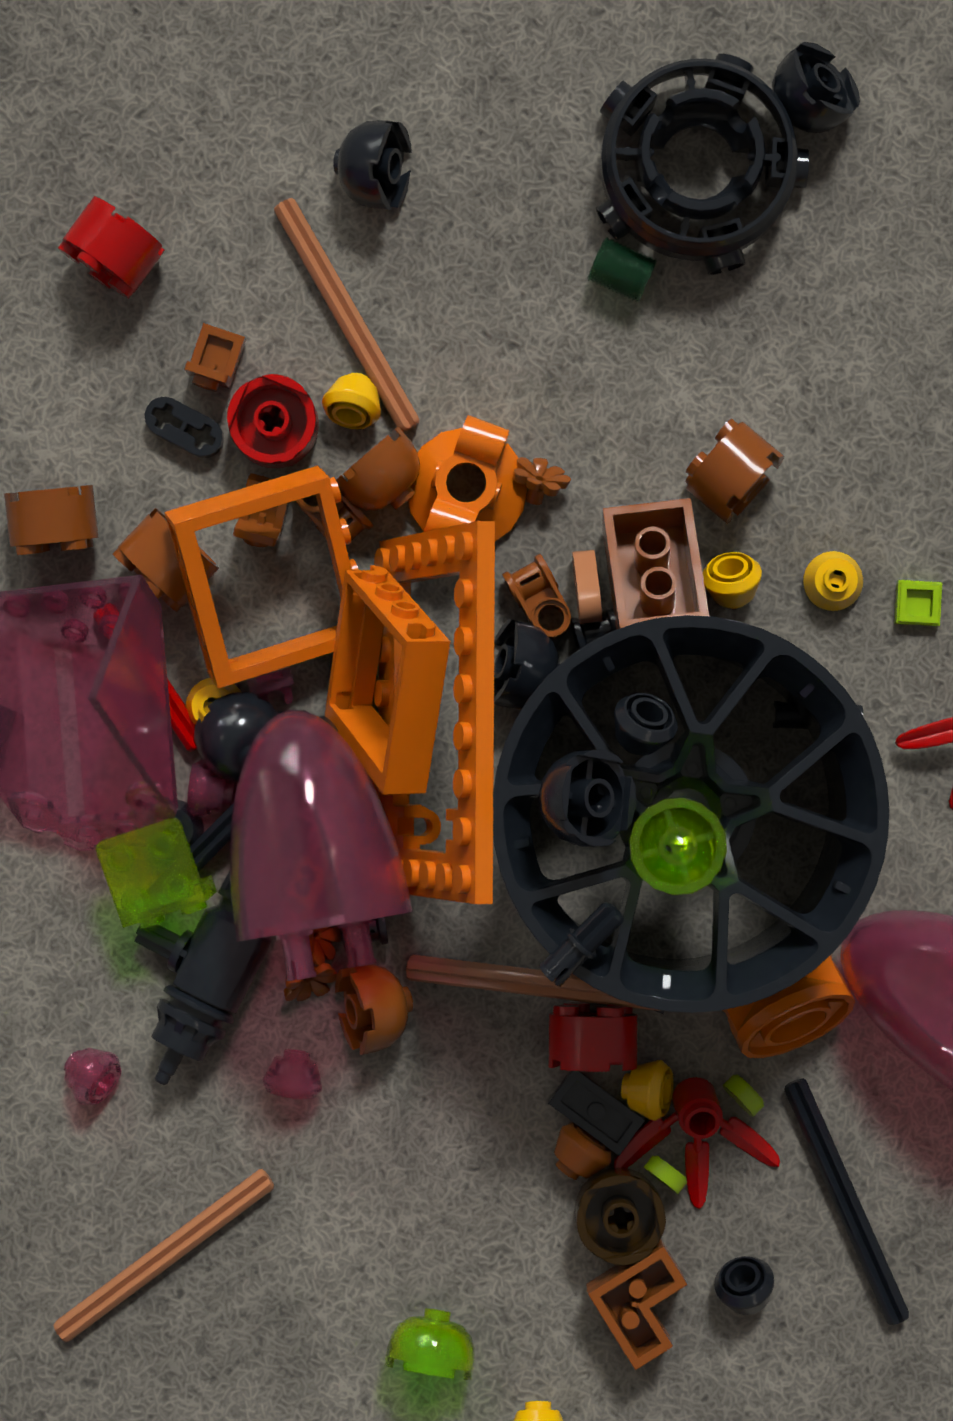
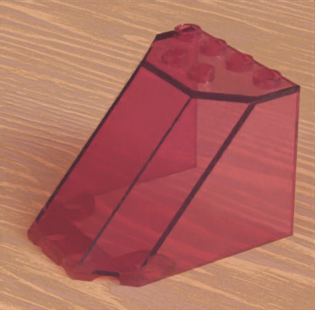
(85, 710)

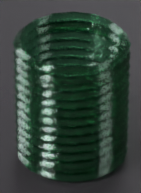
(621, 269)

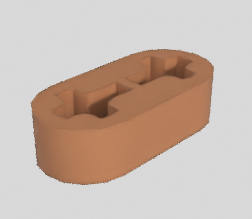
(587, 586)

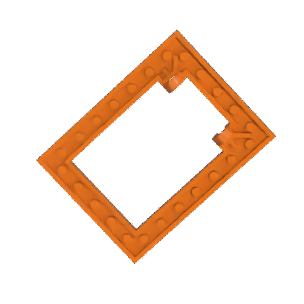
(466, 867)

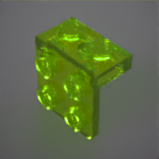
(153, 874)

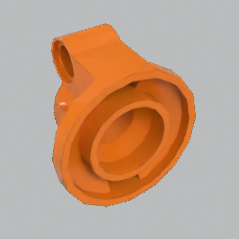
(476, 445)
(793, 1014)

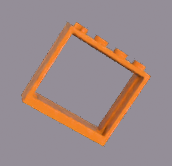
(233, 505)
(400, 754)

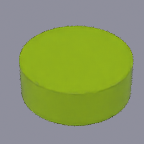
(744, 1094)
(665, 1173)

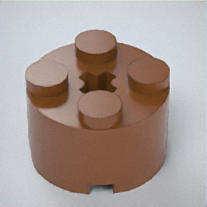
(732, 471)
(51, 518)
(152, 554)

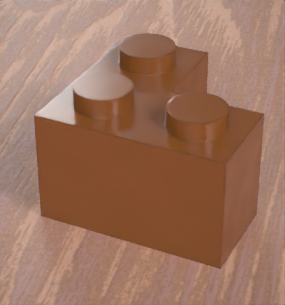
(626, 1300)

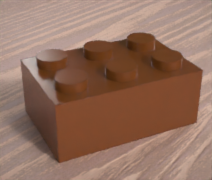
(653, 561)

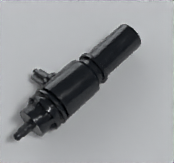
(209, 981)

